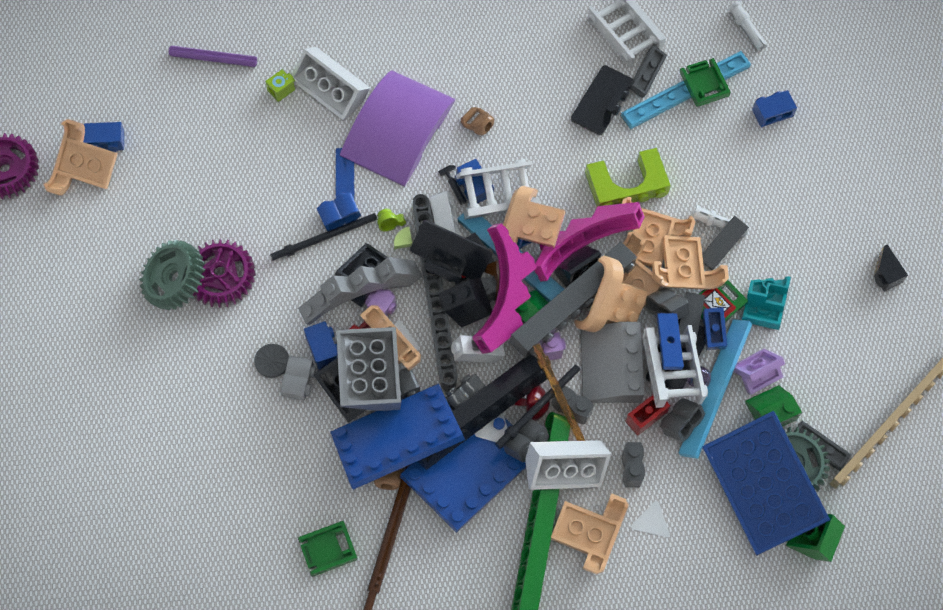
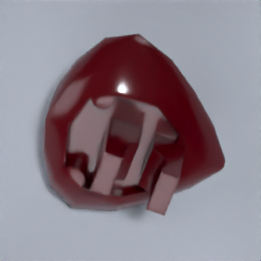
(535, 394)

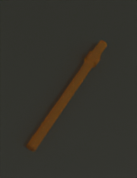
(544, 363)

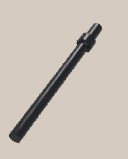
(290, 249)
(512, 431)

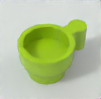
(388, 221)

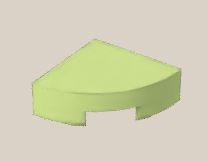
(403, 239)

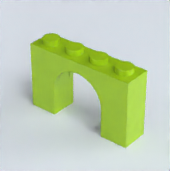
(608, 193)

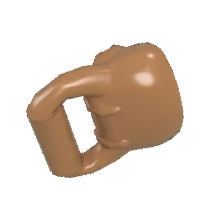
(481, 123)
(390, 481)

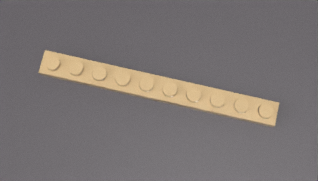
(890, 424)

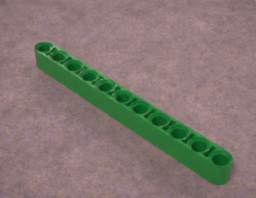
(538, 530)

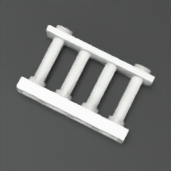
(635, 14)
(492, 207)
(658, 376)

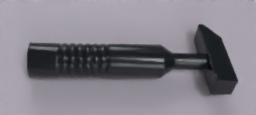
(456, 189)

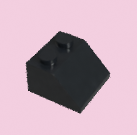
(577, 264)
(466, 302)

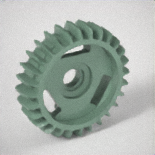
(160, 268)
(801, 443)

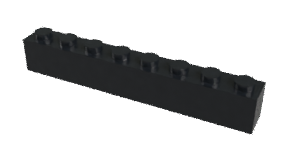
(493, 401)

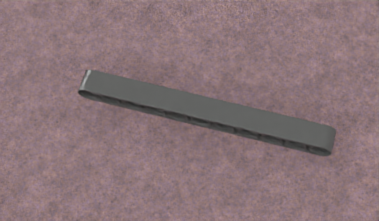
(433, 300)

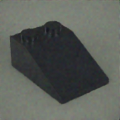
(365, 256)
(329, 380)

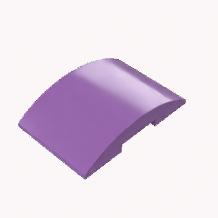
(396, 127)

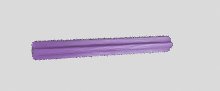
(214, 56)

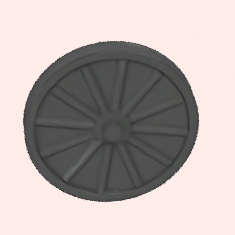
(271, 360)

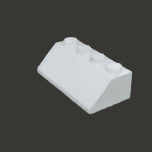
(329, 82)
(566, 464)

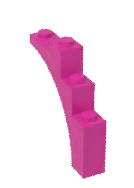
(583, 231)
(511, 294)

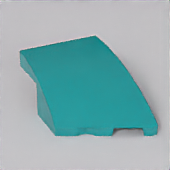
(766, 302)

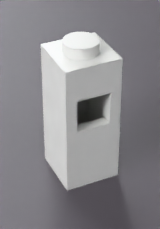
(466, 350)

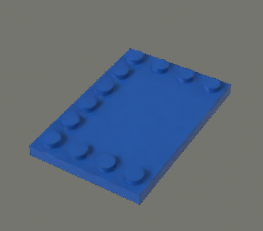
(396, 437)
(464, 478)
(766, 483)

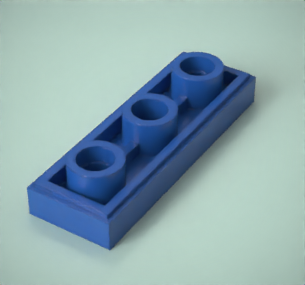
(669, 332)

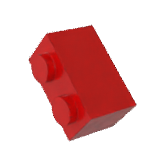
(645, 415)

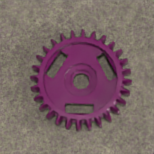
(20, 169)
(228, 282)

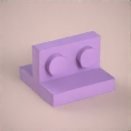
(760, 370)

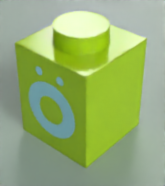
(280, 85)

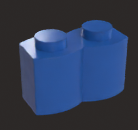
(339, 211)

